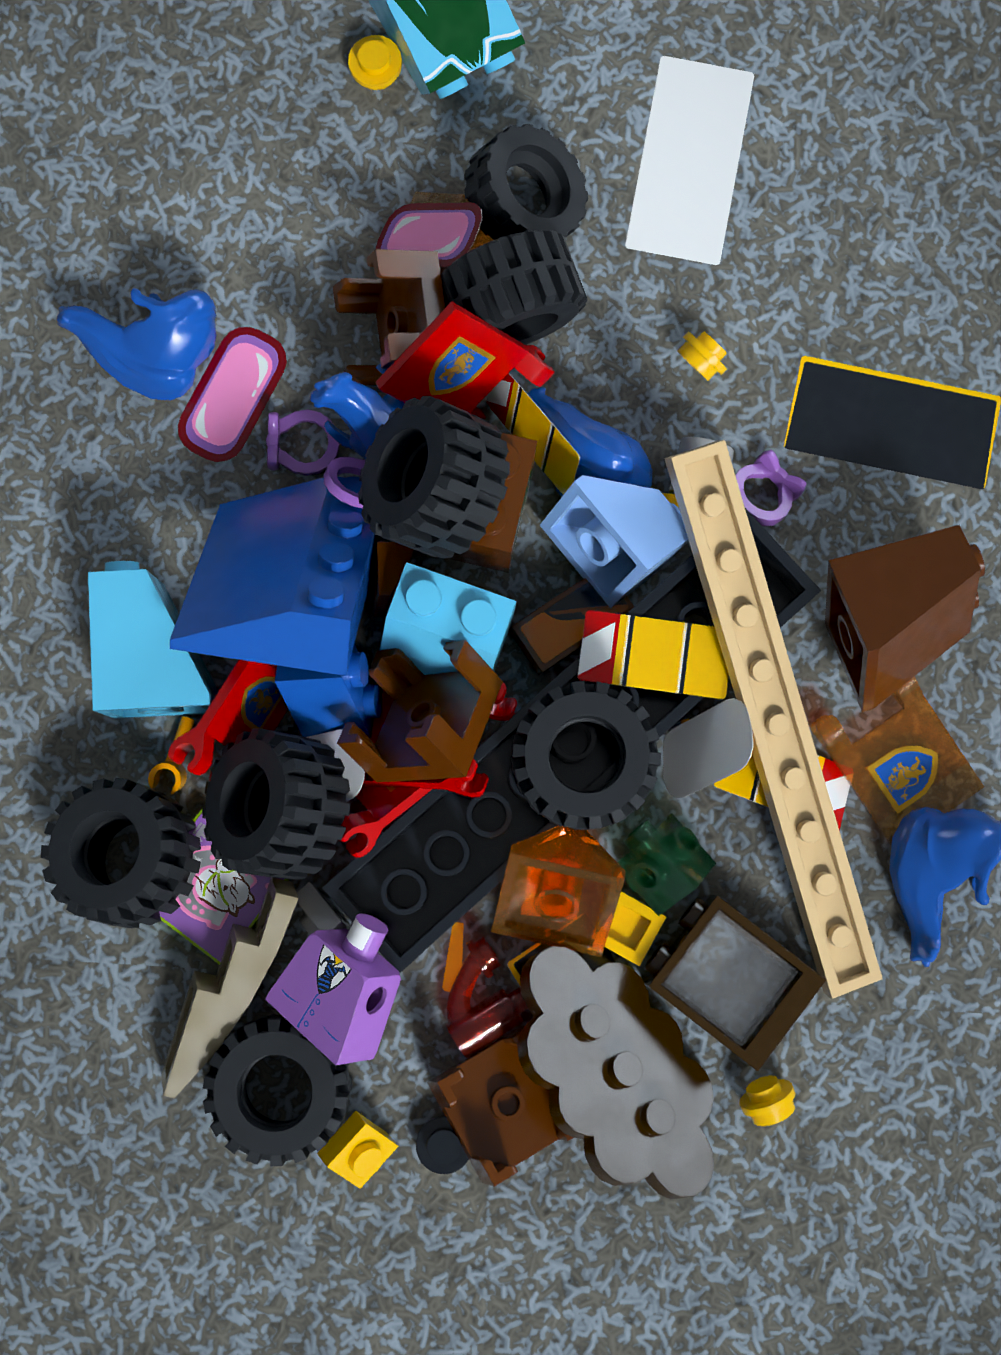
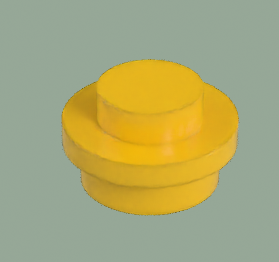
(375, 62)
(703, 354)
(768, 1100)

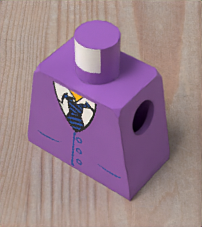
(339, 990)

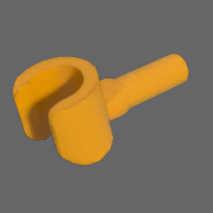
(178, 769)

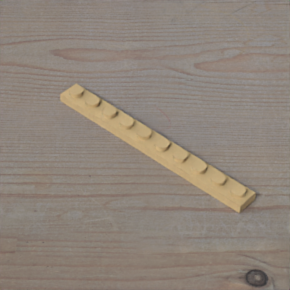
(781, 735)

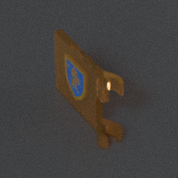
(901, 762)

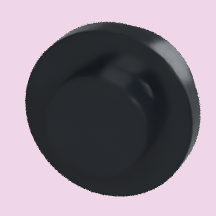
(440, 1147)

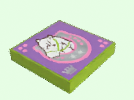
(216, 900)

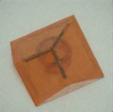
(560, 891)

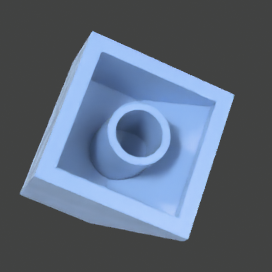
(615, 533)

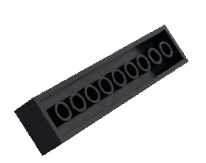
(458, 846)

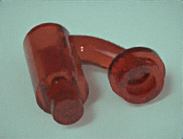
(491, 1018)

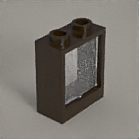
(732, 979)

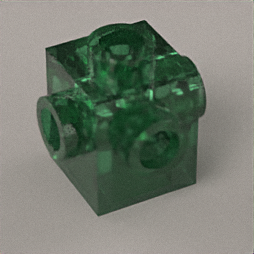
(664, 862)

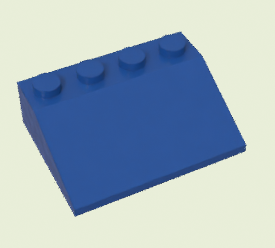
(281, 580)

